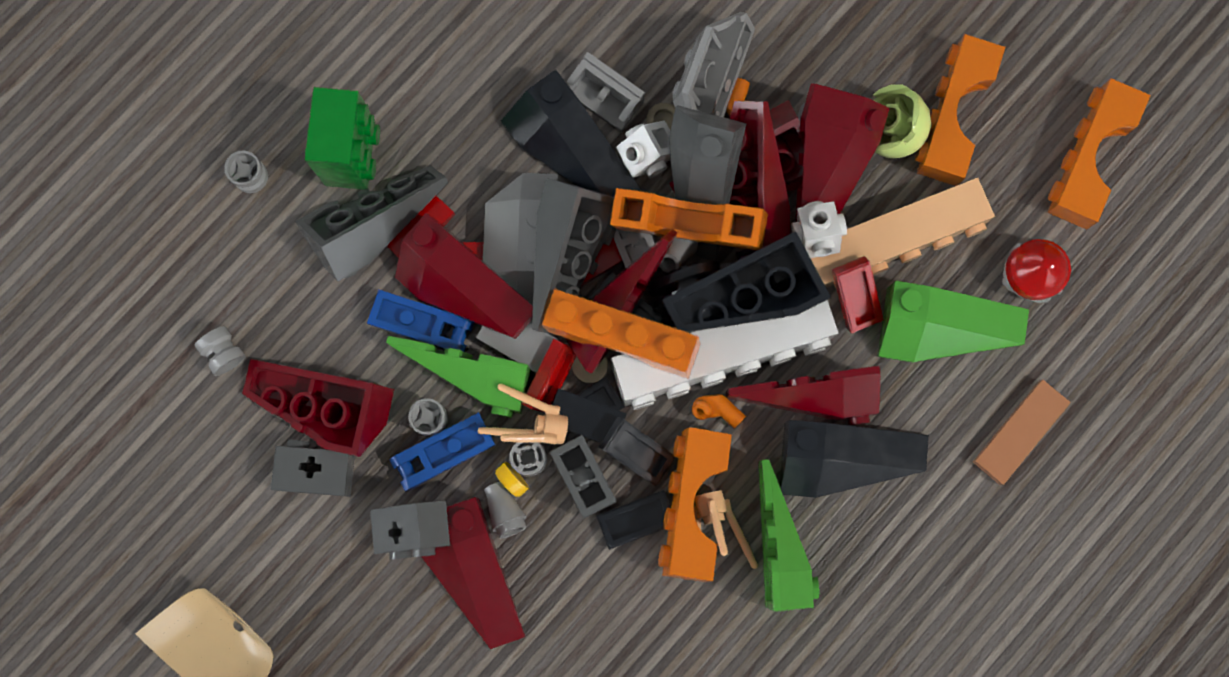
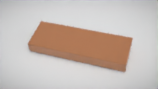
(1021, 432)

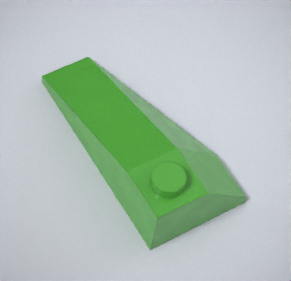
(941, 323)
(471, 375)

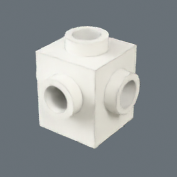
(646, 149)
(820, 228)

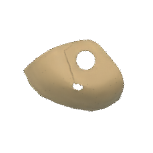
(201, 641)

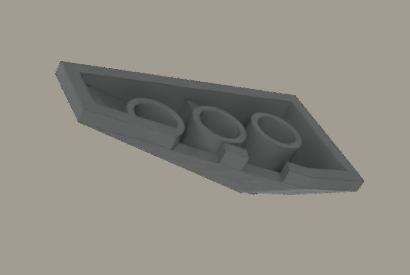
(704, 161)
(357, 231)
(569, 236)

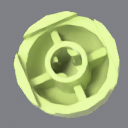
(906, 122)

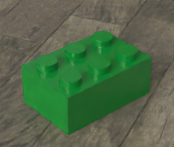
(341, 138)

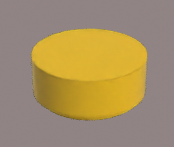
(511, 479)

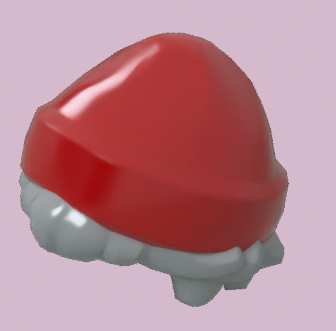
(1037, 270)

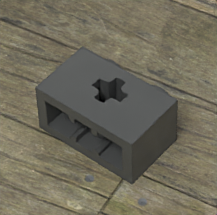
(291, 474)
(583, 476)
(409, 528)

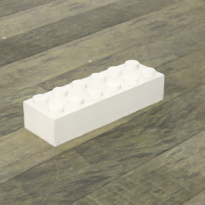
(728, 351)

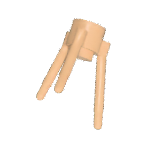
(547, 429)
(711, 508)

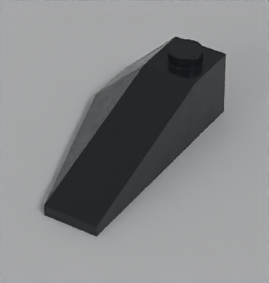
(561, 134)
(759, 287)
(838, 458)

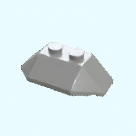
(714, 65)
(512, 231)

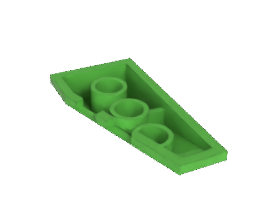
(785, 563)

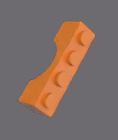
(947, 150)
(1081, 192)
(693, 221)
(622, 332)
(688, 550)

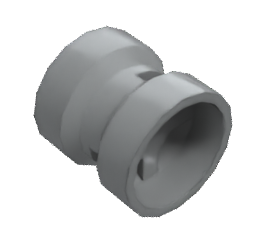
(241, 166)
(220, 350)
(423, 416)
(532, 461)

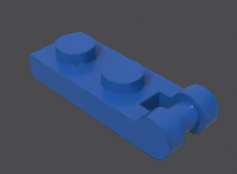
(418, 321)
(442, 452)

